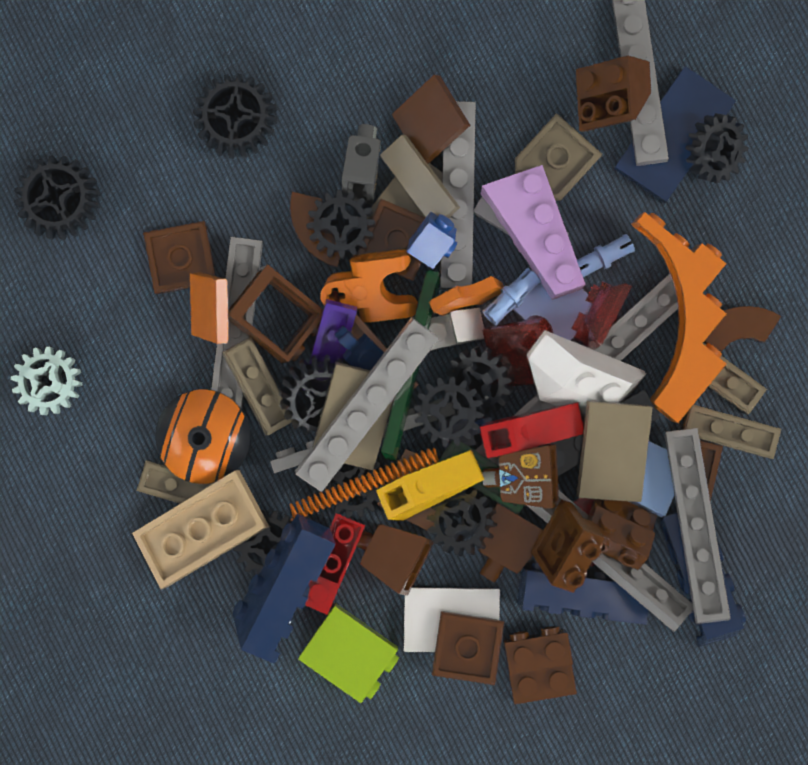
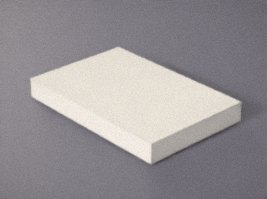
(425, 605)

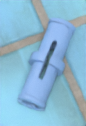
(605, 255)
(511, 296)

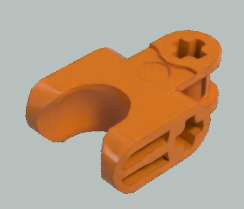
(365, 286)

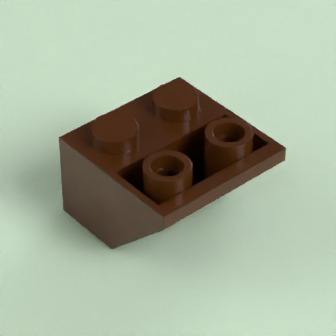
(612, 92)

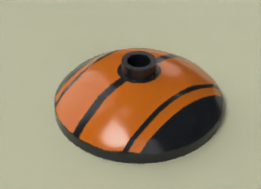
(224, 430)

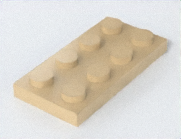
(200, 529)

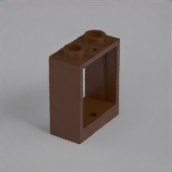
(294, 347)

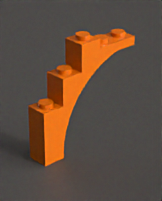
(692, 272)

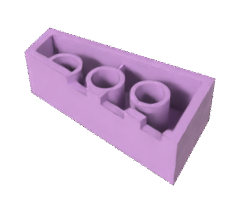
(534, 223)

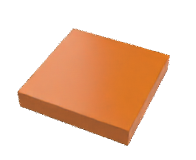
(209, 307)

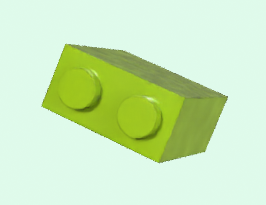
(349, 654)

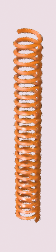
(365, 484)

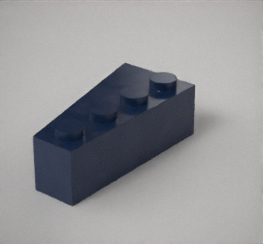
(281, 587)
(596, 597)
(711, 631)

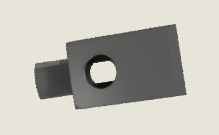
(362, 164)

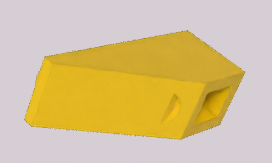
(429, 486)

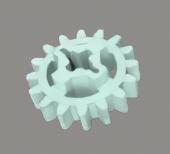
(52, 370)

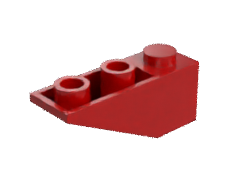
(531, 429)
(346, 536)

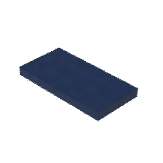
(681, 108)

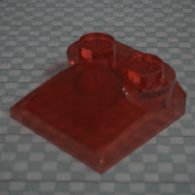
(601, 313)
(514, 343)

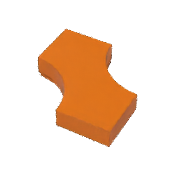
(466, 296)

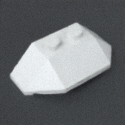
(573, 373)

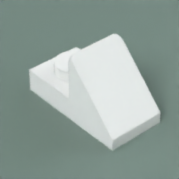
(457, 328)

